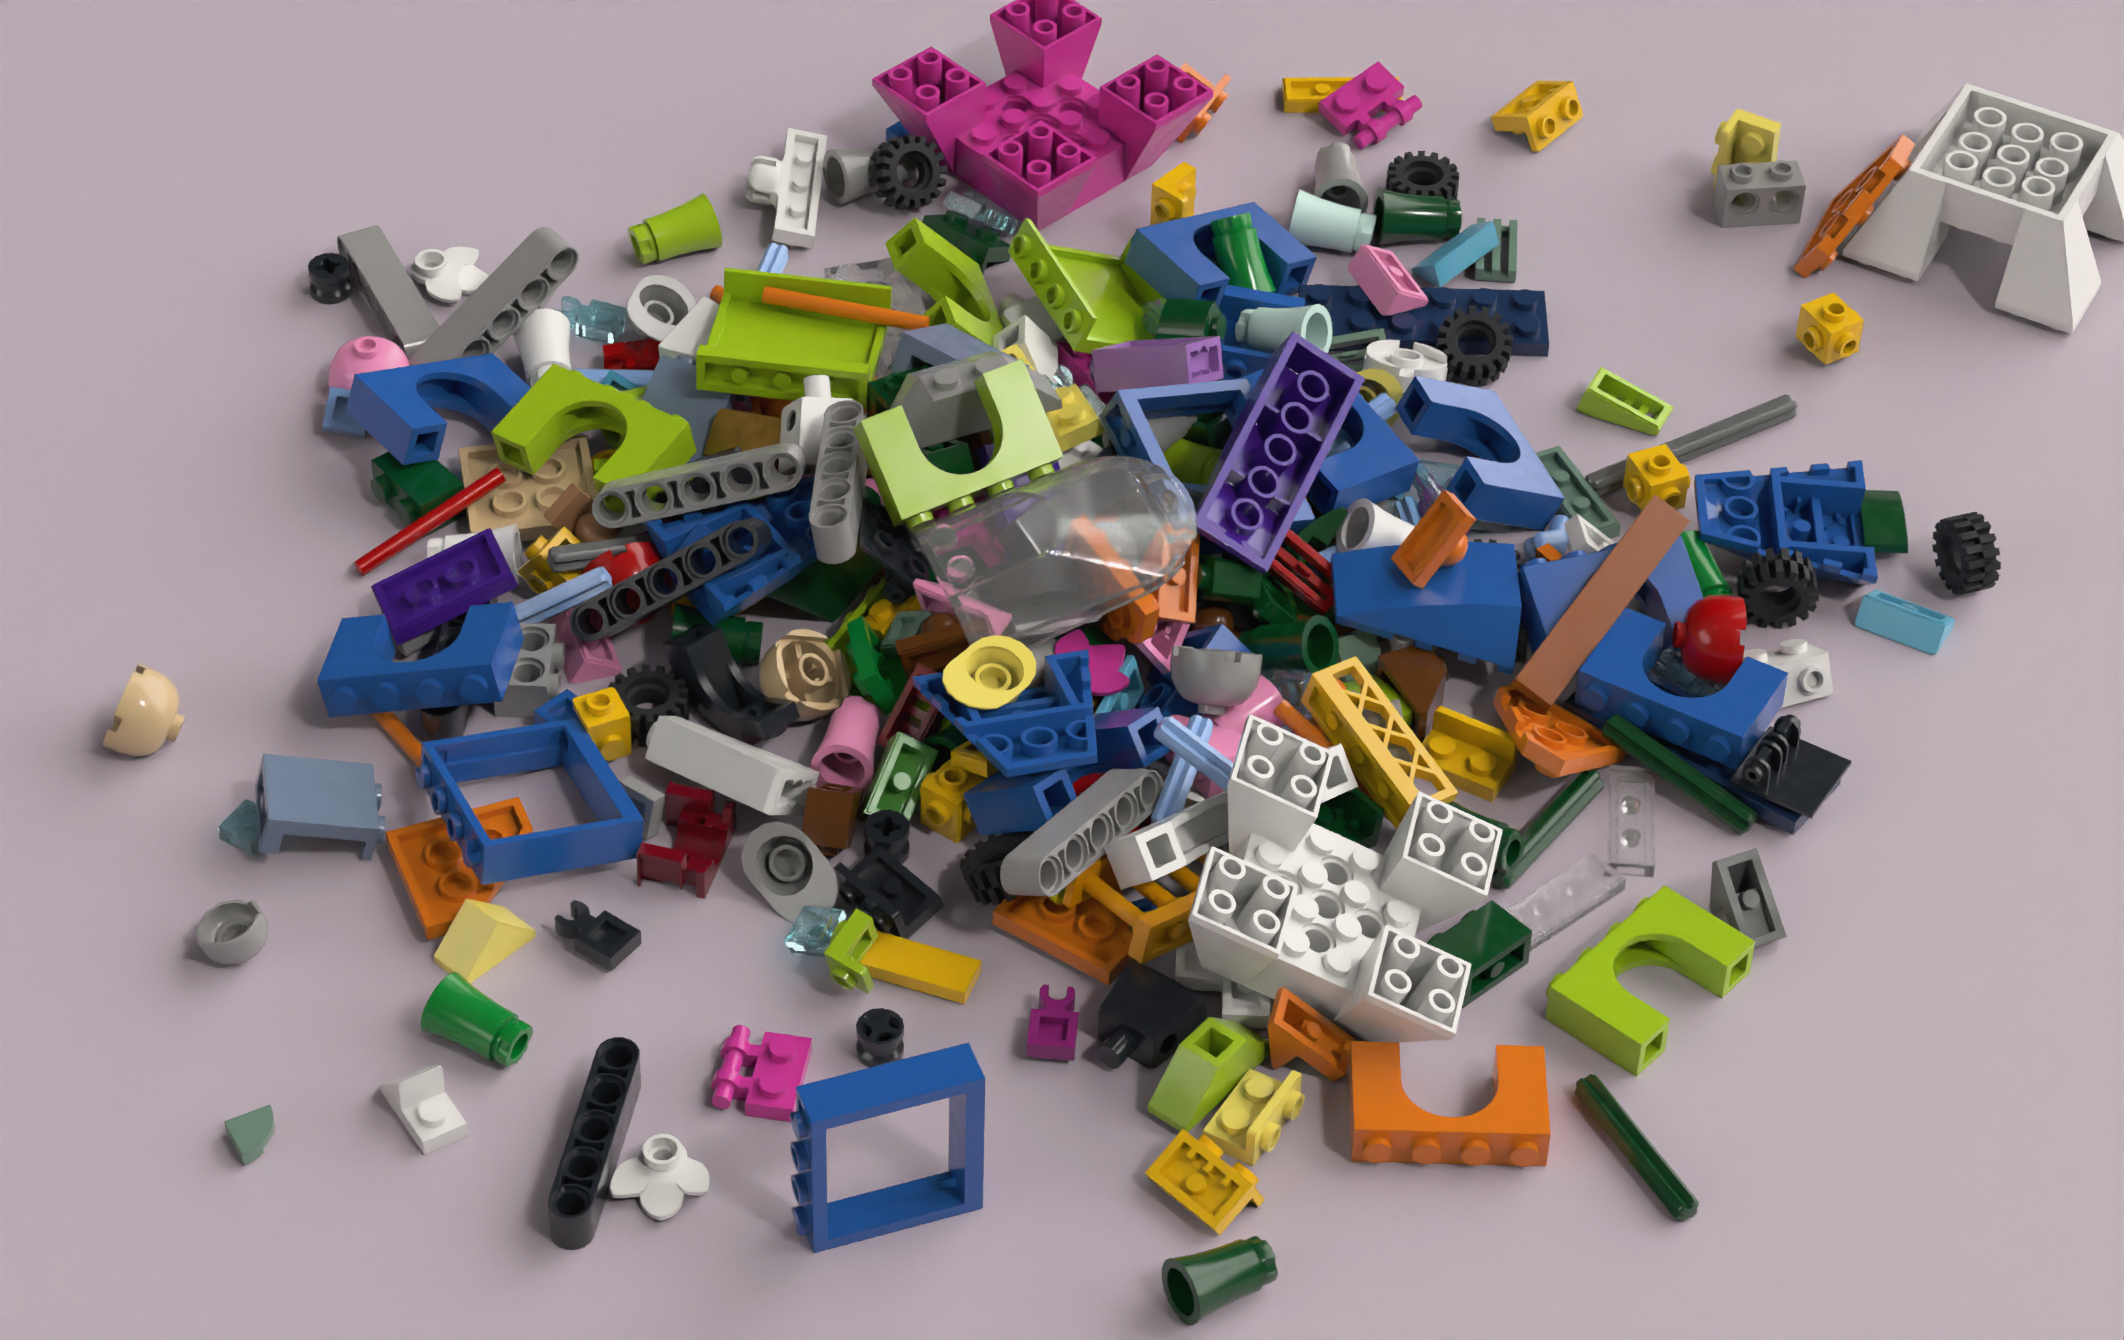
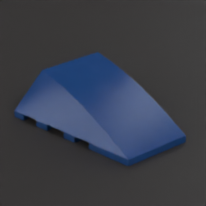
(1794, 511)
(788, 555)
(1460, 609)
(1040, 730)

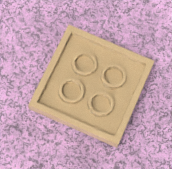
(523, 495)

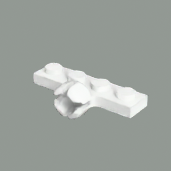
(791, 186)

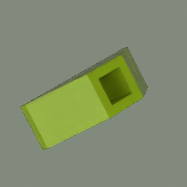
(1206, 1071)

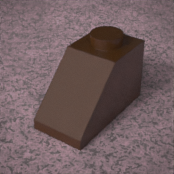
(1418, 680)
(831, 815)

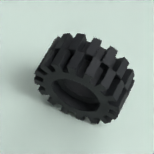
(928, 168)
(1423, 175)
(1485, 327)
(1966, 553)
(1775, 570)
(651, 688)
(983, 866)

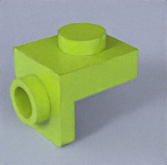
(847, 948)

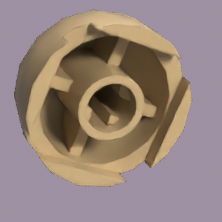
(805, 672)
(145, 714)

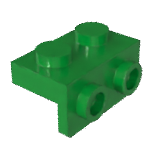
(877, 673)

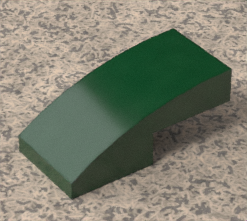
(1883, 522)
(1320, 532)

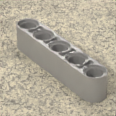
(387, 288)
(503, 299)
(838, 484)
(683, 499)
(1078, 832)

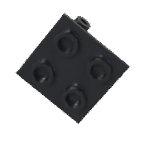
(893, 550)
(1790, 769)

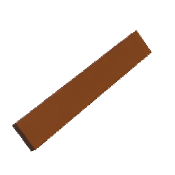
(1600, 603)

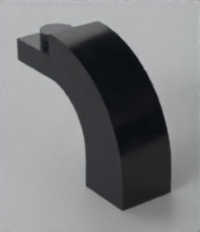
(722, 691)

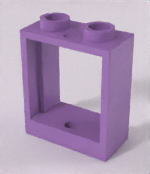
(1156, 363)

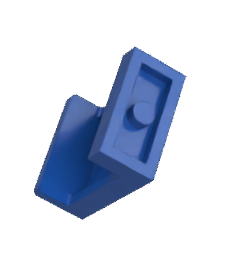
(1235, 359)

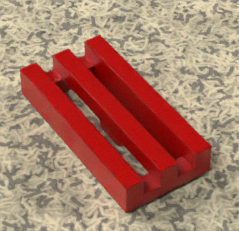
(1294, 583)

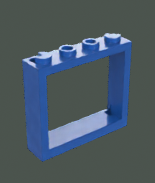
(1136, 439)
(524, 749)
(876, 1092)

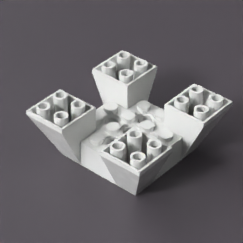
(2014, 179)
(1329, 913)

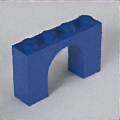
(1176, 263)
(399, 401)
(1373, 467)
(1509, 479)
(1552, 586)
(472, 670)
(1714, 726)
(1030, 800)

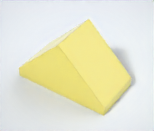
(481, 939)

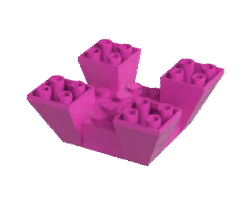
(1042, 133)

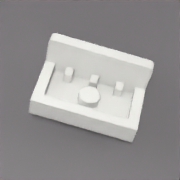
(1806, 667)

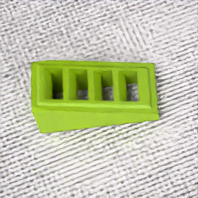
(1616, 401)

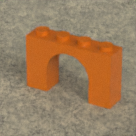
(1394, 1129)

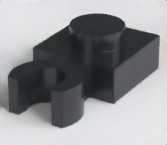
(602, 938)

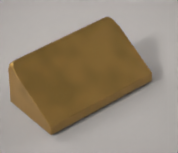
(744, 430)

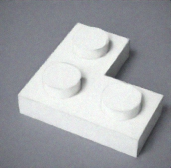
(1238, 1001)

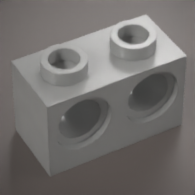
(1759, 194)
(534, 674)

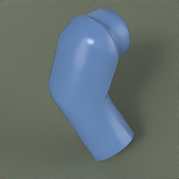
(1554, 536)

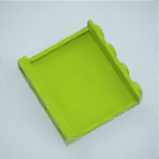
(1086, 292)
(774, 347)

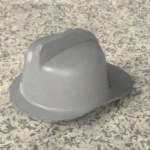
(658, 306)
(788, 869)

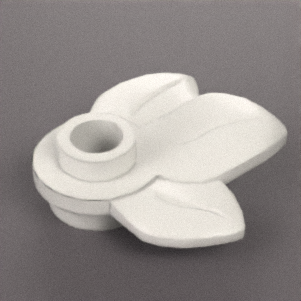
(448, 272)
(660, 1177)

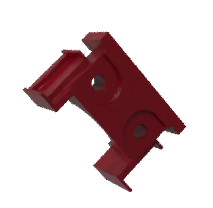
(699, 840)

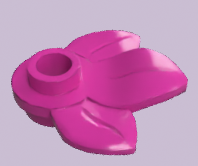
(1103, 662)

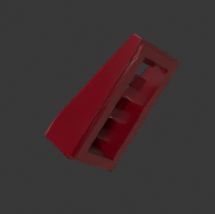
(906, 707)

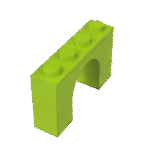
(948, 278)
(569, 404)
(917, 488)
(1659, 932)

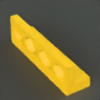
(1366, 753)

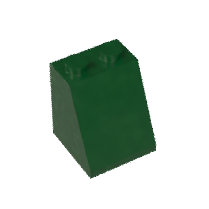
(831, 588)

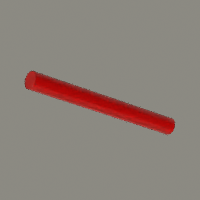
(429, 521)

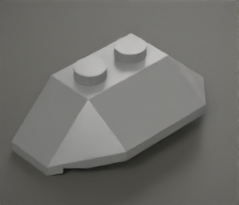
(946, 404)

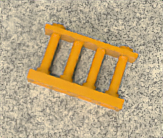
(1153, 931)

